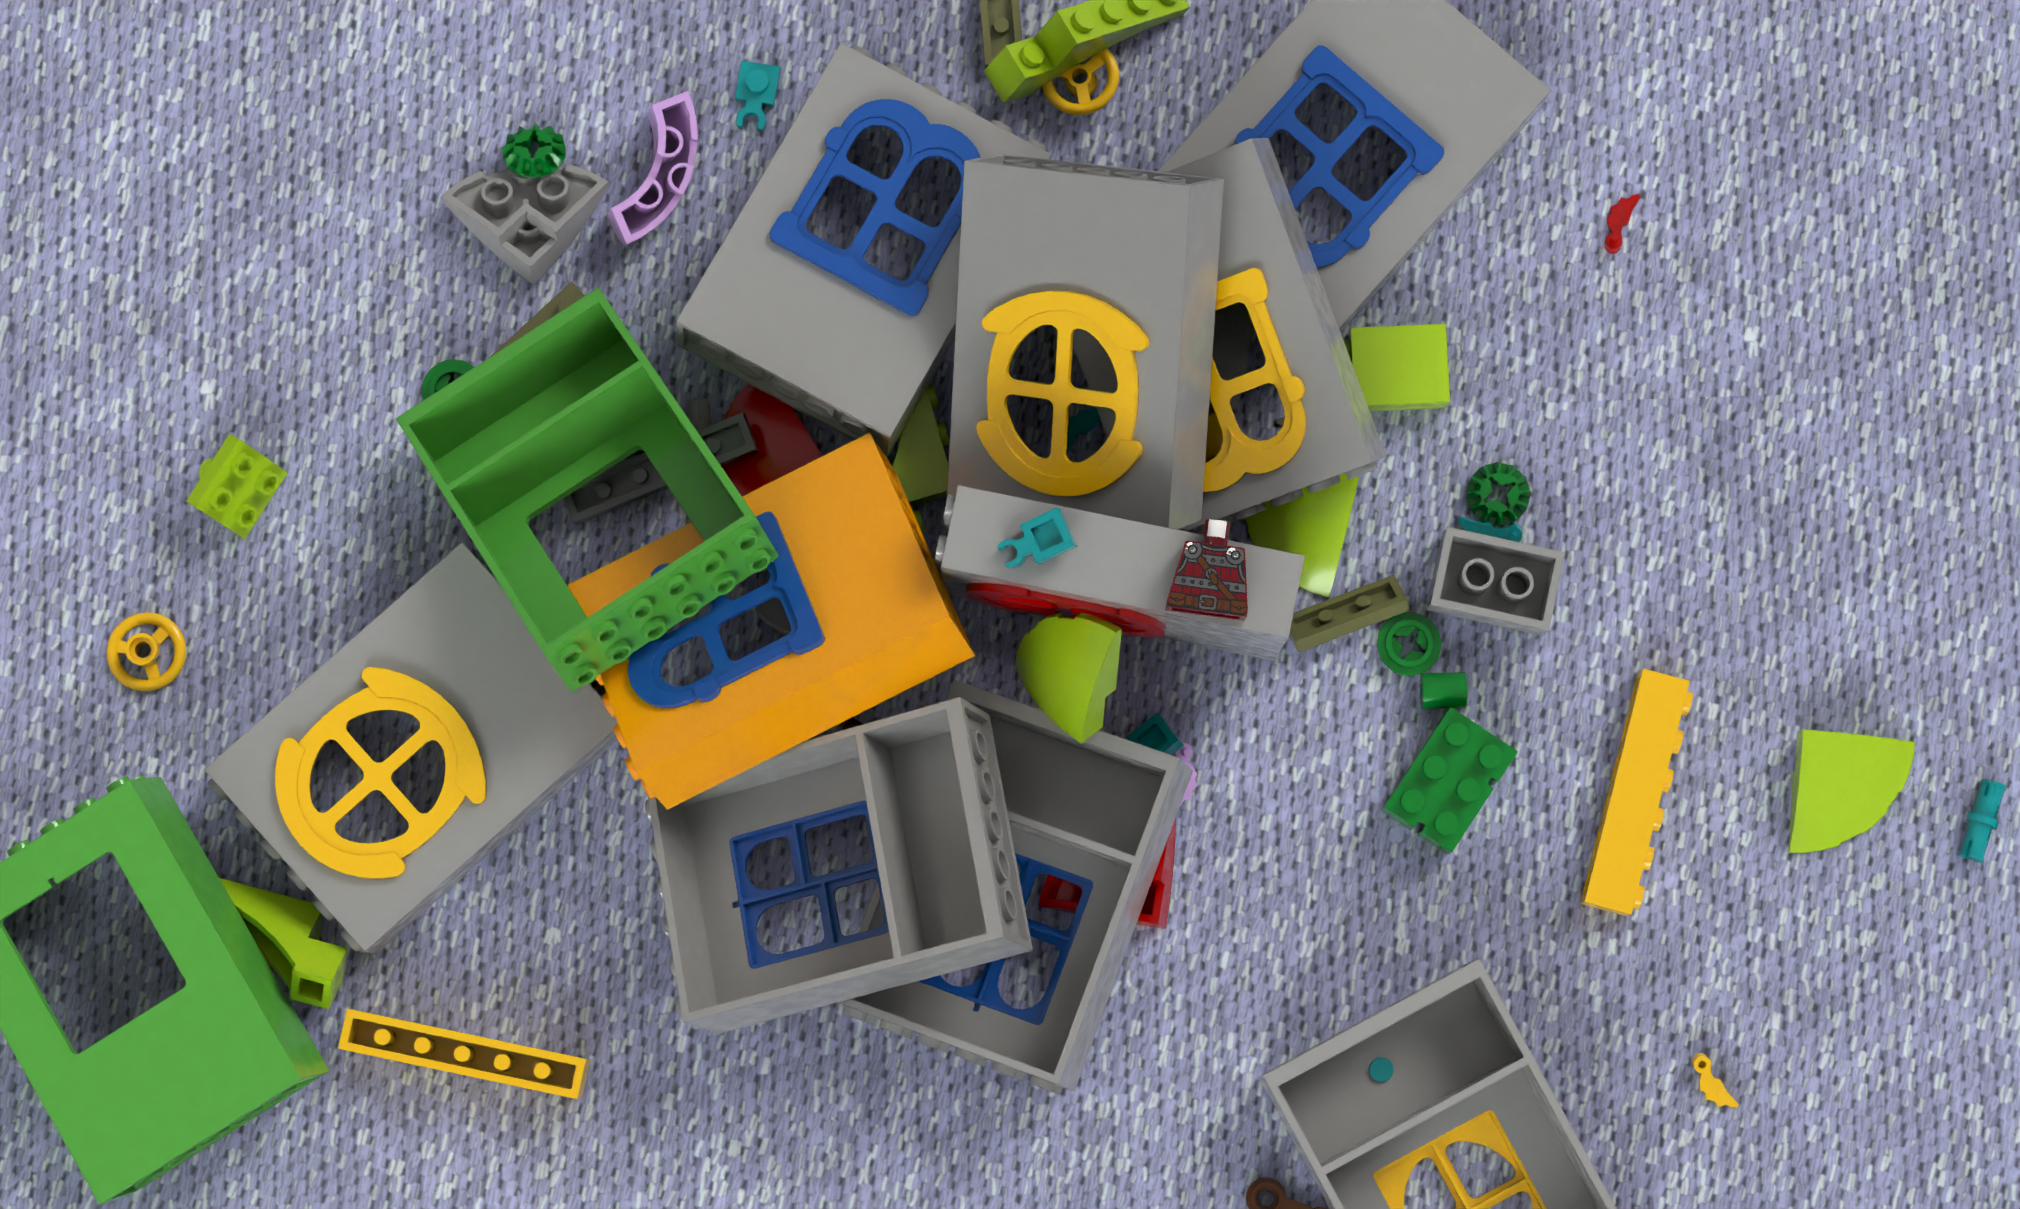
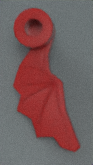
(1618, 218)

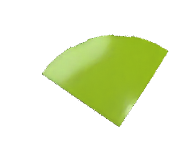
(1309, 527)
(1071, 670)
(1843, 786)

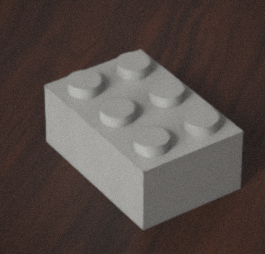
(1495, 581)

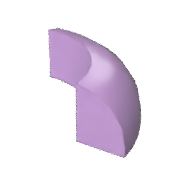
(670, 172)

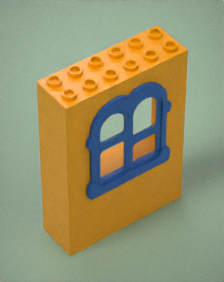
(860, 612)

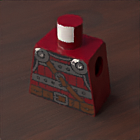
(1210, 576)

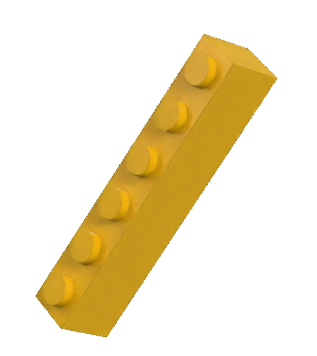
(1635, 793)
(464, 1054)

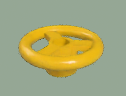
(1086, 89)
(133, 645)

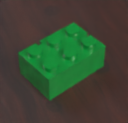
(1449, 780)

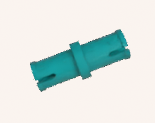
(1982, 820)

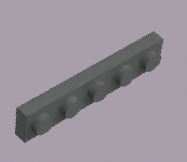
(638, 477)

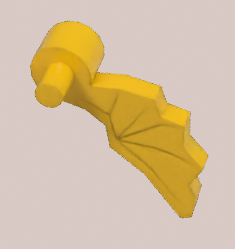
(1710, 1085)

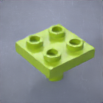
(236, 486)

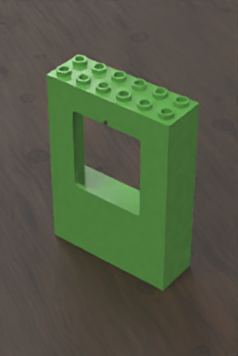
(544, 425)
(190, 1062)

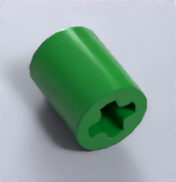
(1443, 690)

